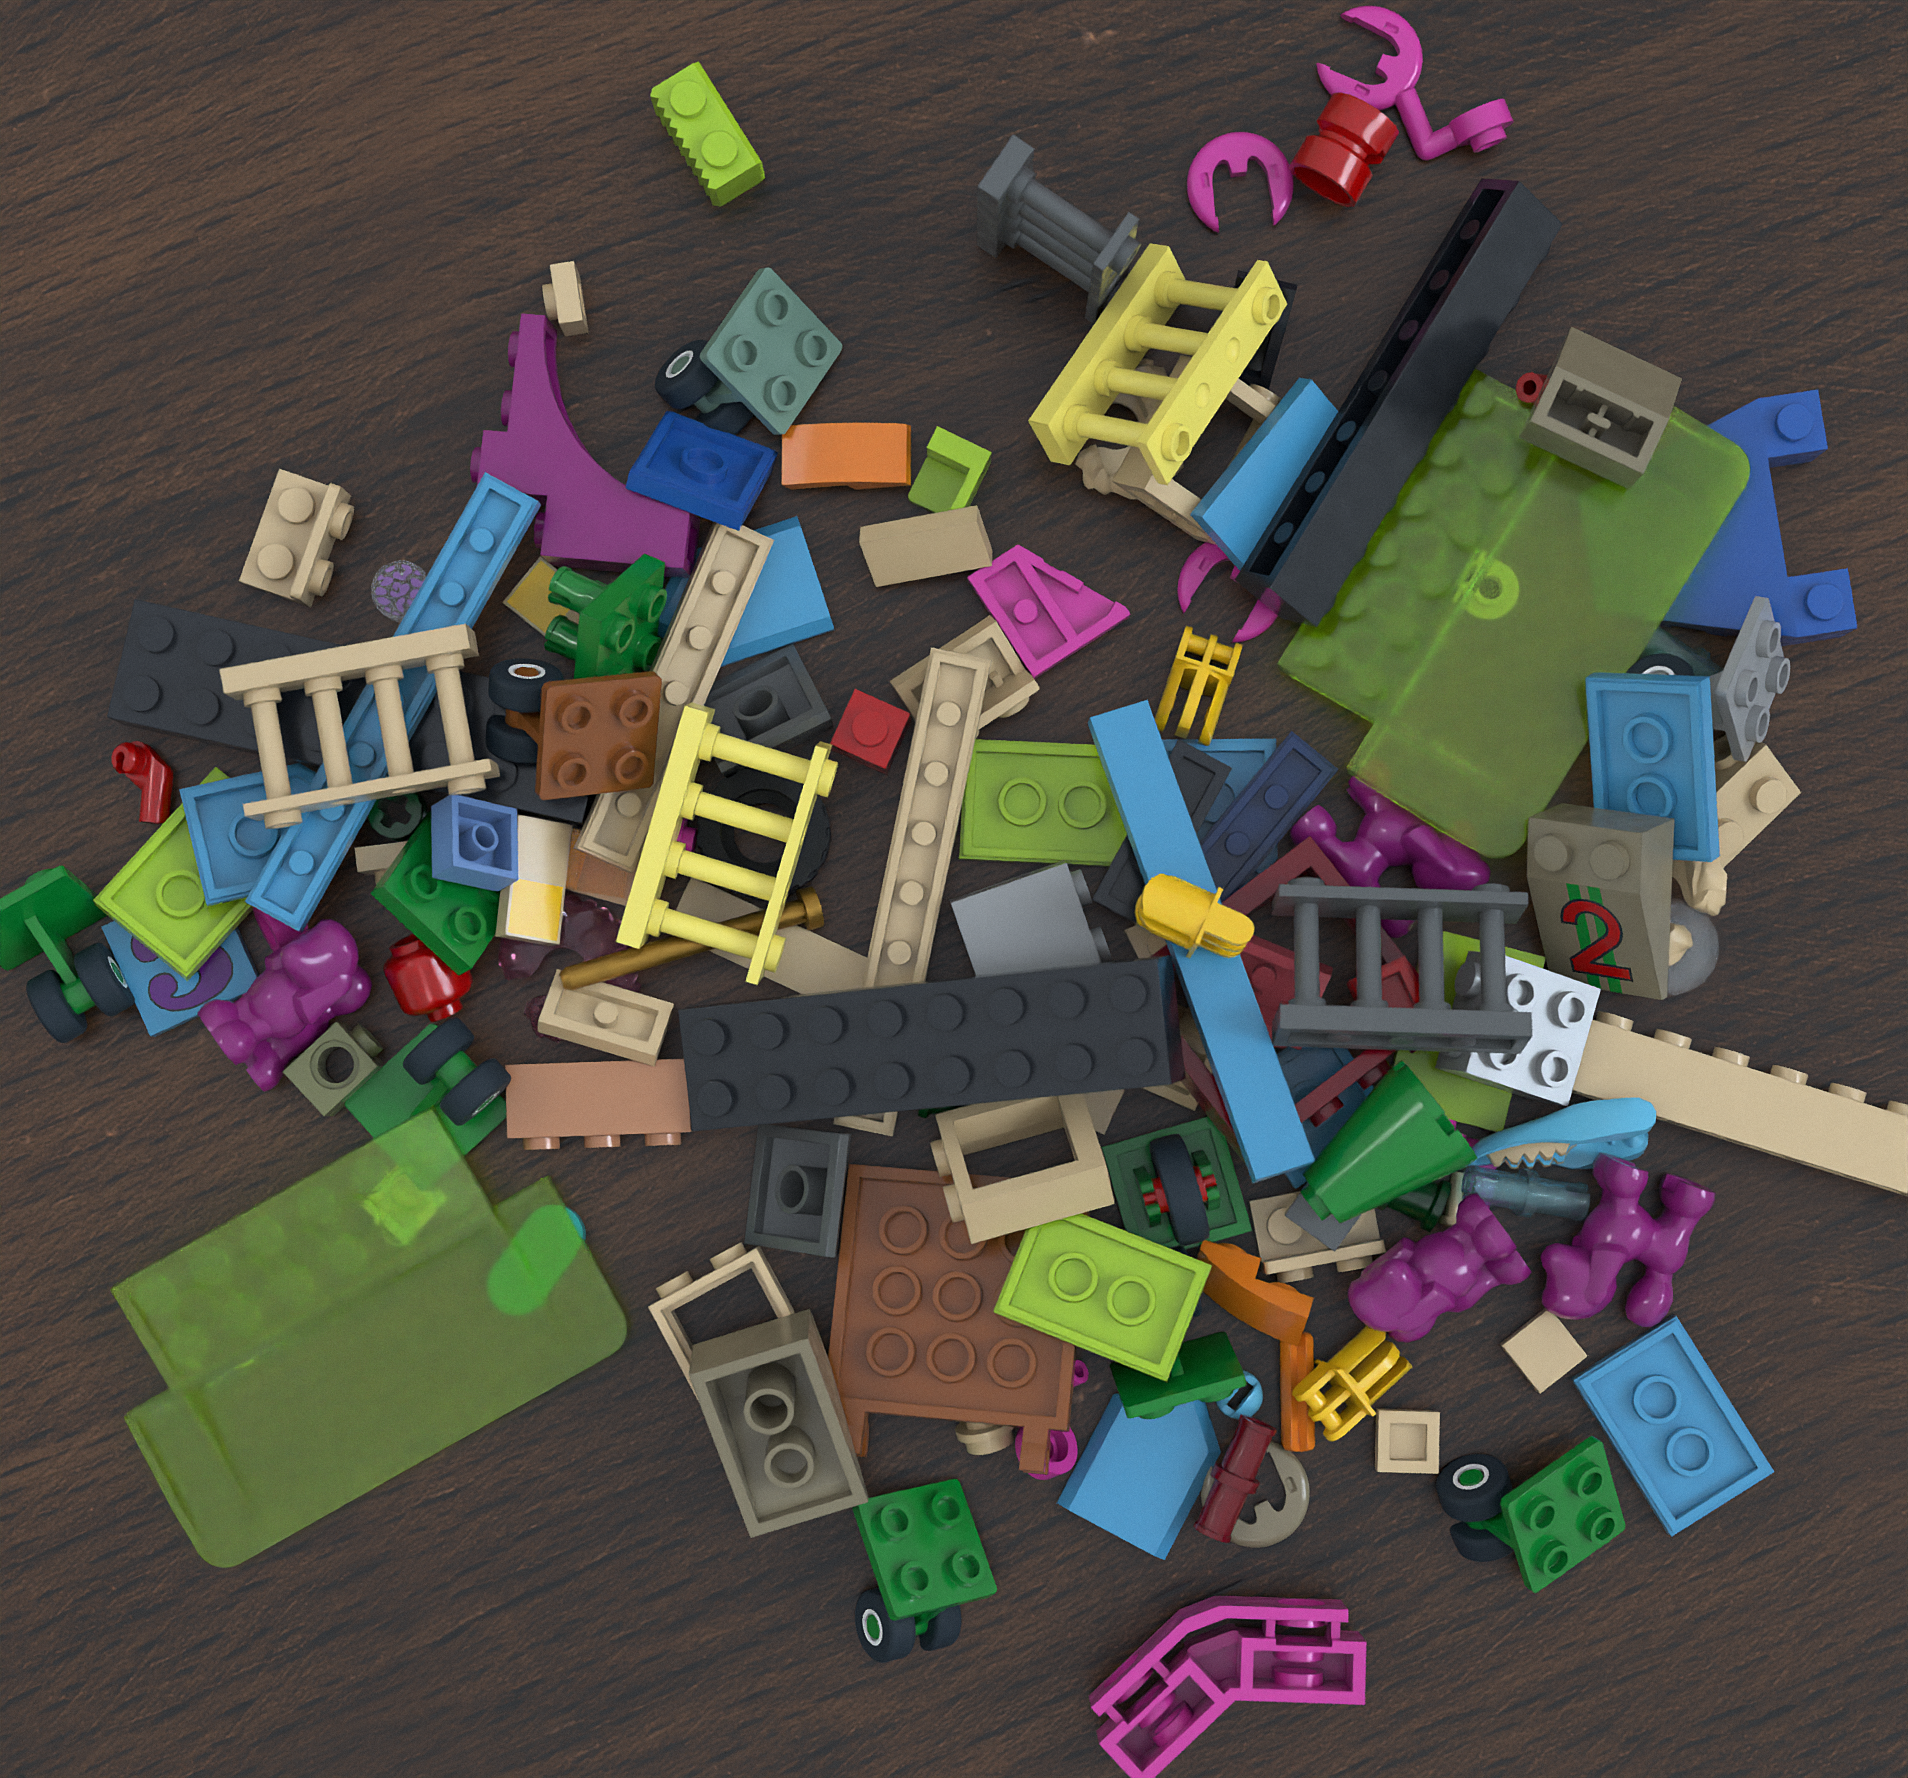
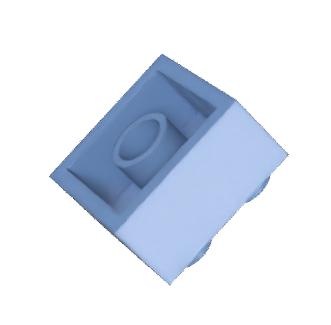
(474, 842)

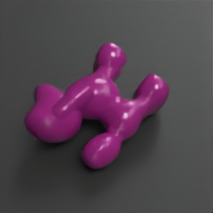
(1392, 839)
(290, 1002)
(1621, 1230)
(1437, 1274)

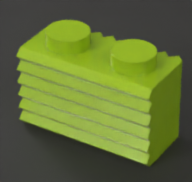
(707, 134)

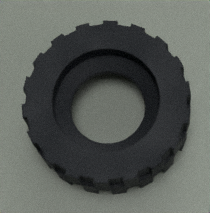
(758, 787)

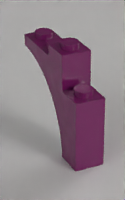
(588, 512)

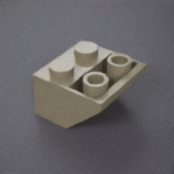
(1602, 408)

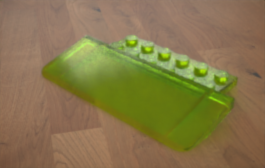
(1496, 601)
(354, 1334)

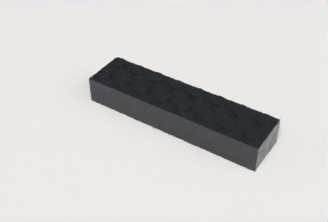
(175, 688)
(933, 1044)

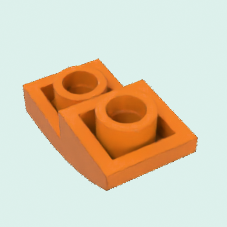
(846, 455)
(1268, 1307)

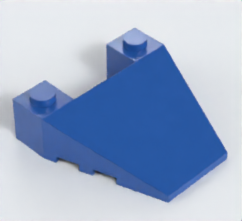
(1748, 548)

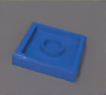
(702, 470)

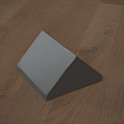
(768, 705)
(798, 1189)

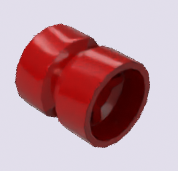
(1339, 157)

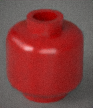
(424, 981)

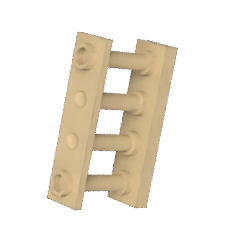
(321, 677)

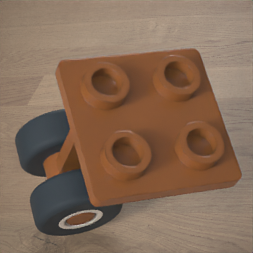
(580, 731)

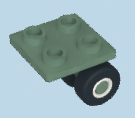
(756, 363)

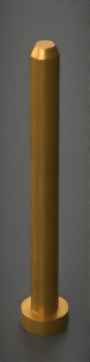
(803, 910)

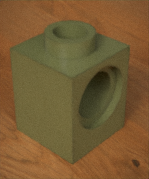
(310, 1071)

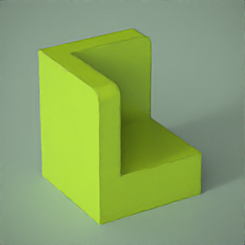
(949, 473)

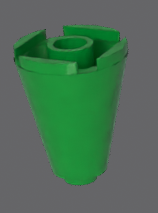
(1385, 1150)

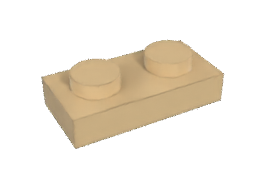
(607, 1019)

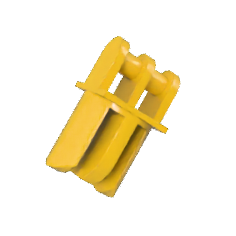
(1200, 680)
(1192, 917)
(1357, 1376)

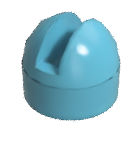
(1250, 1403)

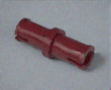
(1234, 1478)

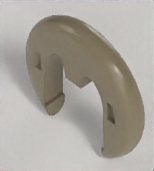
(1272, 1524)

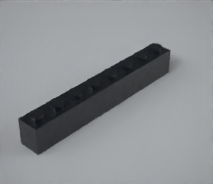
(1399, 401)

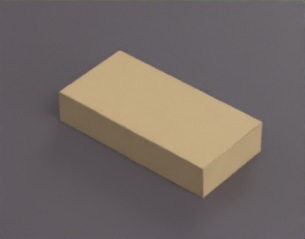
(926, 546)

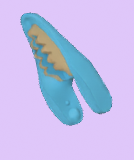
(1572, 1136)

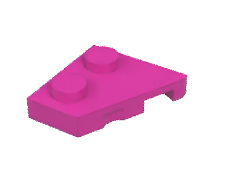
(1042, 608)

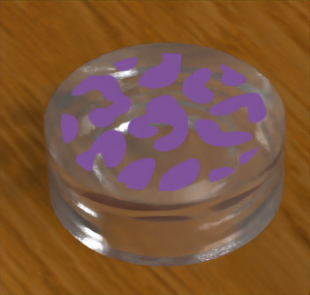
(396, 588)

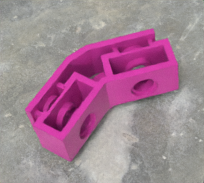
(1224, 1668)

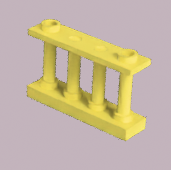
(1123, 335)
(667, 857)

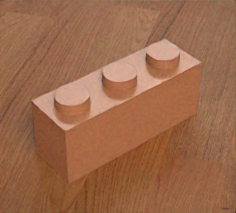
(597, 1102)

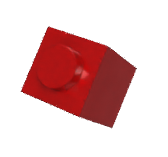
(870, 731)

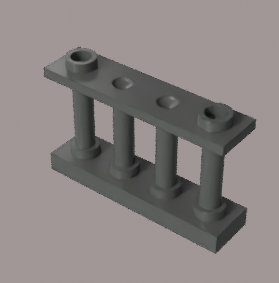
(1027, 214)
(1369, 1020)

